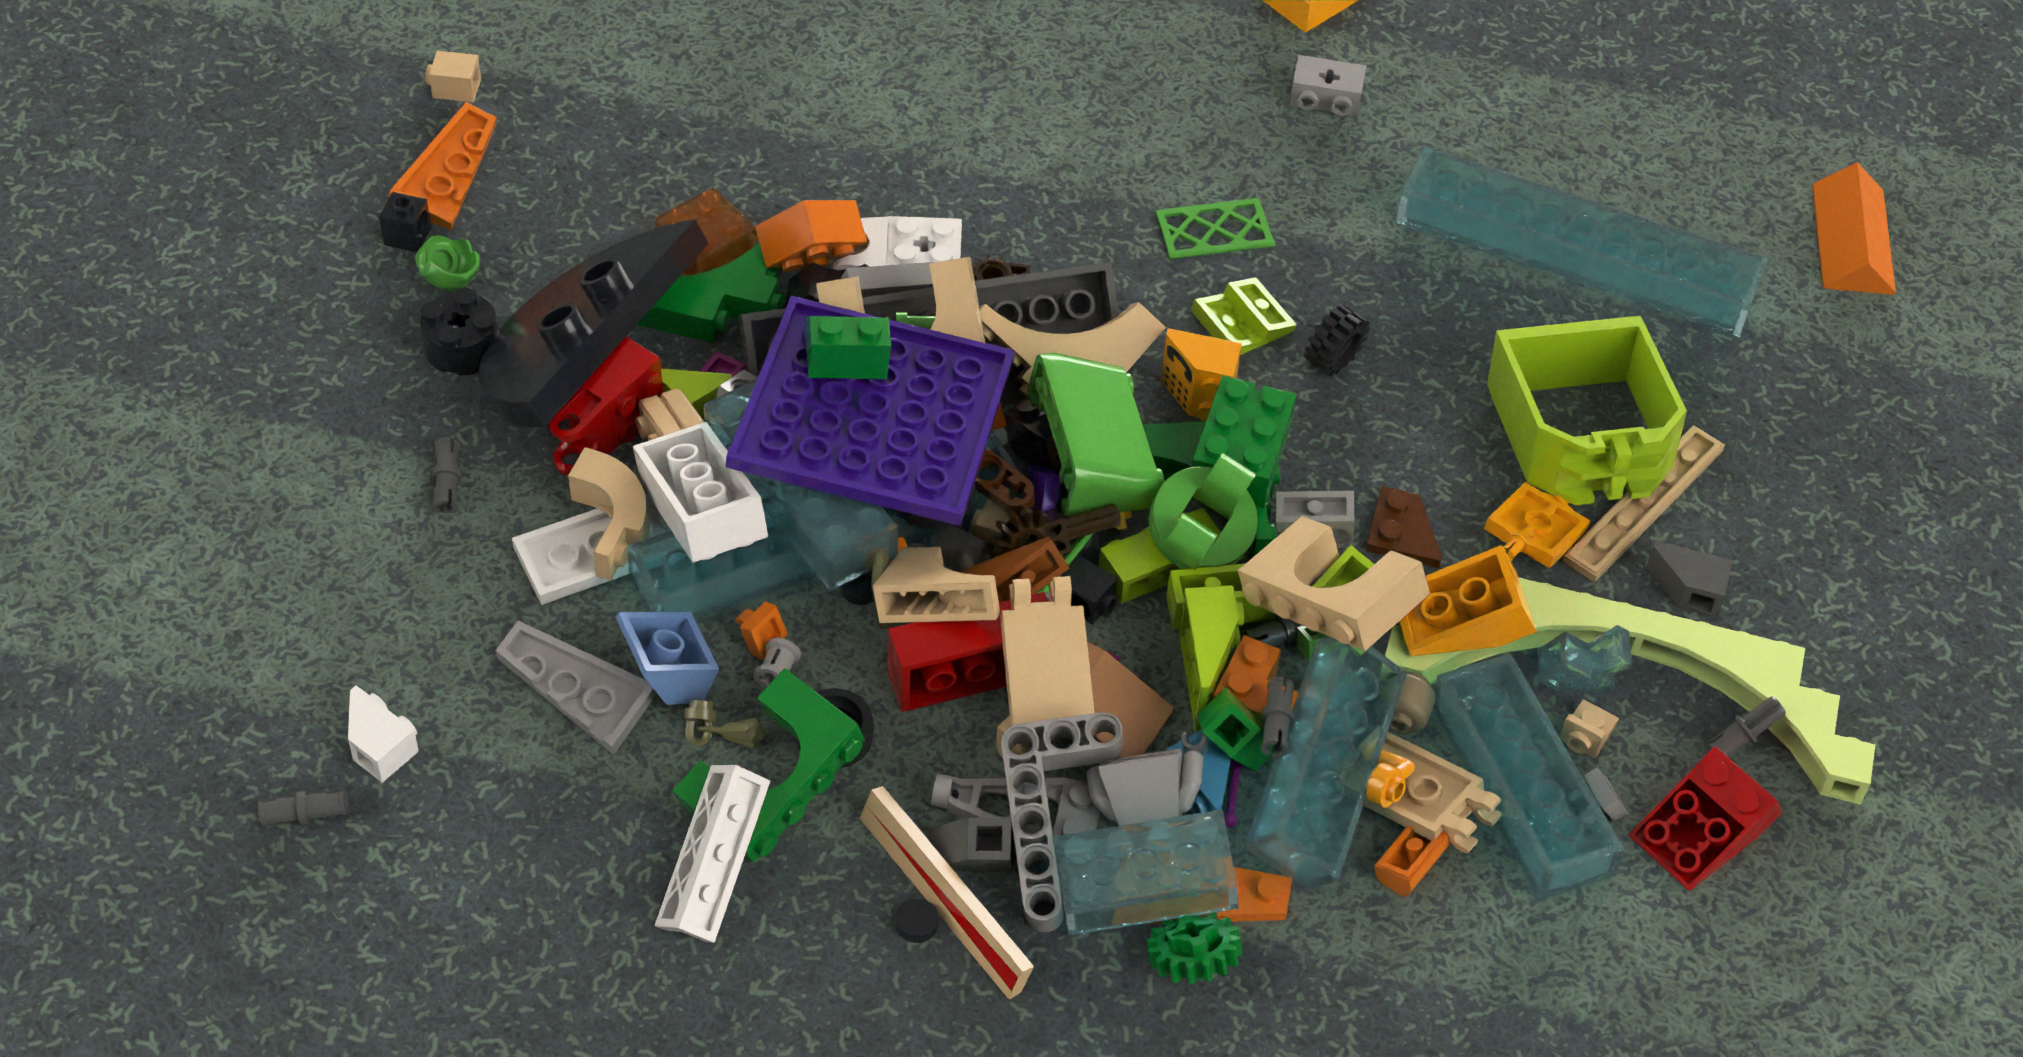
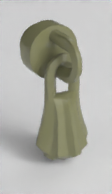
(744, 732)

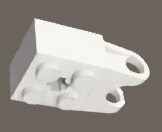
(905, 241)

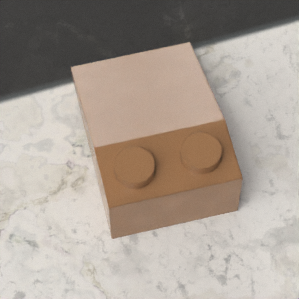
(1130, 700)

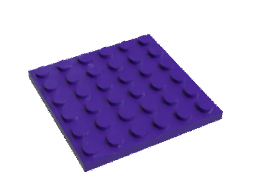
(878, 441)

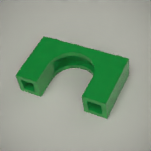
(826, 743)

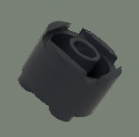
(458, 330)

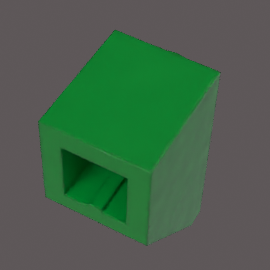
(1234, 729)

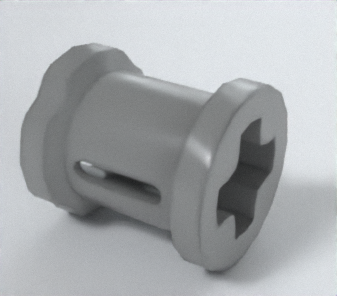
(776, 660)

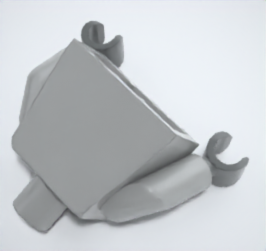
(1148, 784)

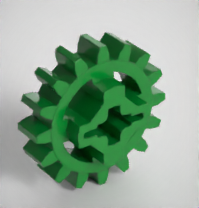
(1194, 947)

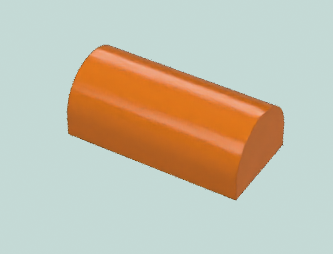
(1409, 860)

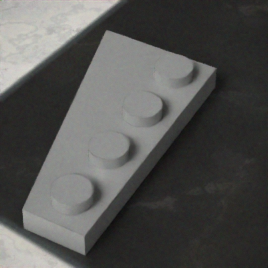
(582, 686)

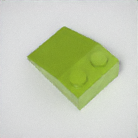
(1208, 640)

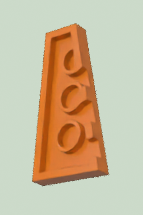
(449, 164)

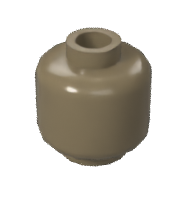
(1414, 705)

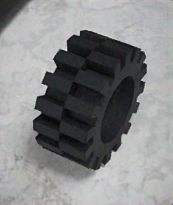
(1337, 340)

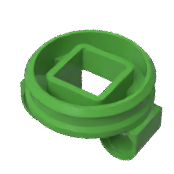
(1221, 489)

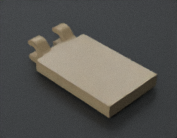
(1045, 655)
(1439, 797)

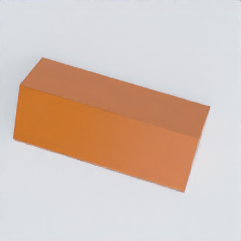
(1853, 232)

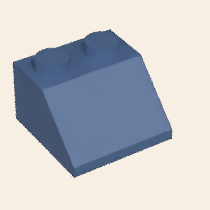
(670, 654)

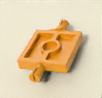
(1536, 525)

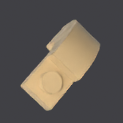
(614, 489)

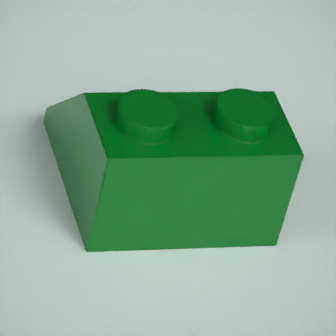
(847, 347)

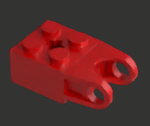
(607, 403)

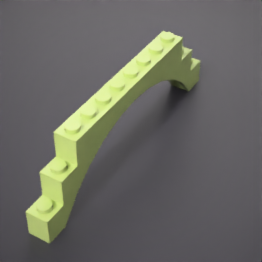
(1729, 660)

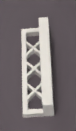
(714, 853)

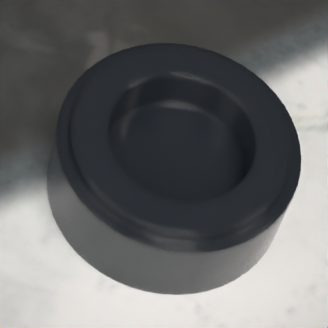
(859, 589)
(917, 920)

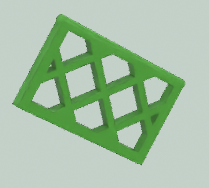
(1201, 246)

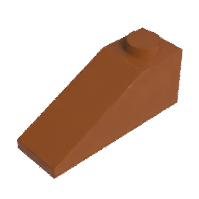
(1035, 561)

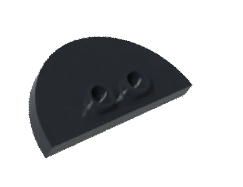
(579, 321)

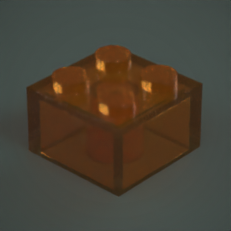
(721, 223)

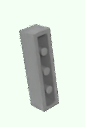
(891, 278)

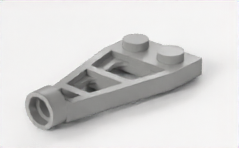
(1074, 813)

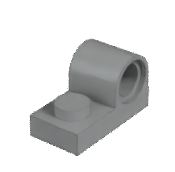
(1326, 507)

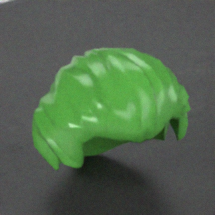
(447, 263)

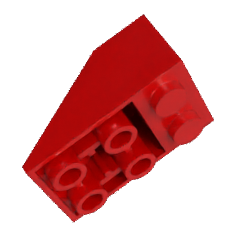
(1706, 819)

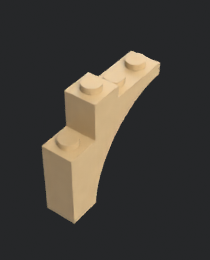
(1114, 343)

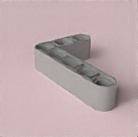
(1034, 806)

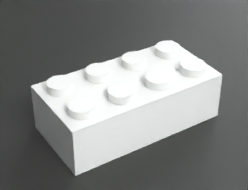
(697, 495)

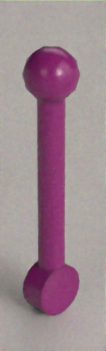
(1230, 816)

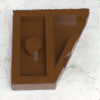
(1403, 527)

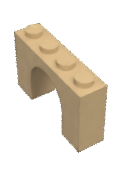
(954, 296)
(1351, 612)

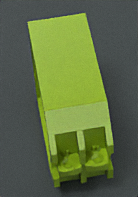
(1580, 356)

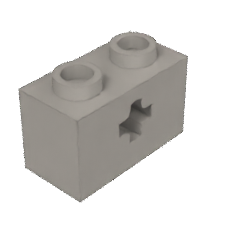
(1327, 85)

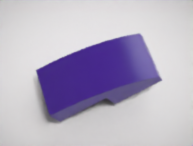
(1045, 486)

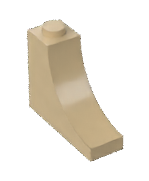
(923, 590)

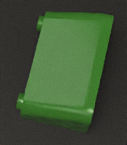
(1095, 433)

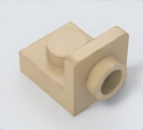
(1588, 729)

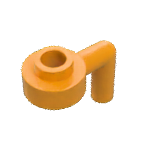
(1388, 779)

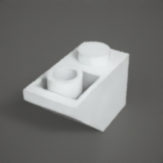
(377, 736)

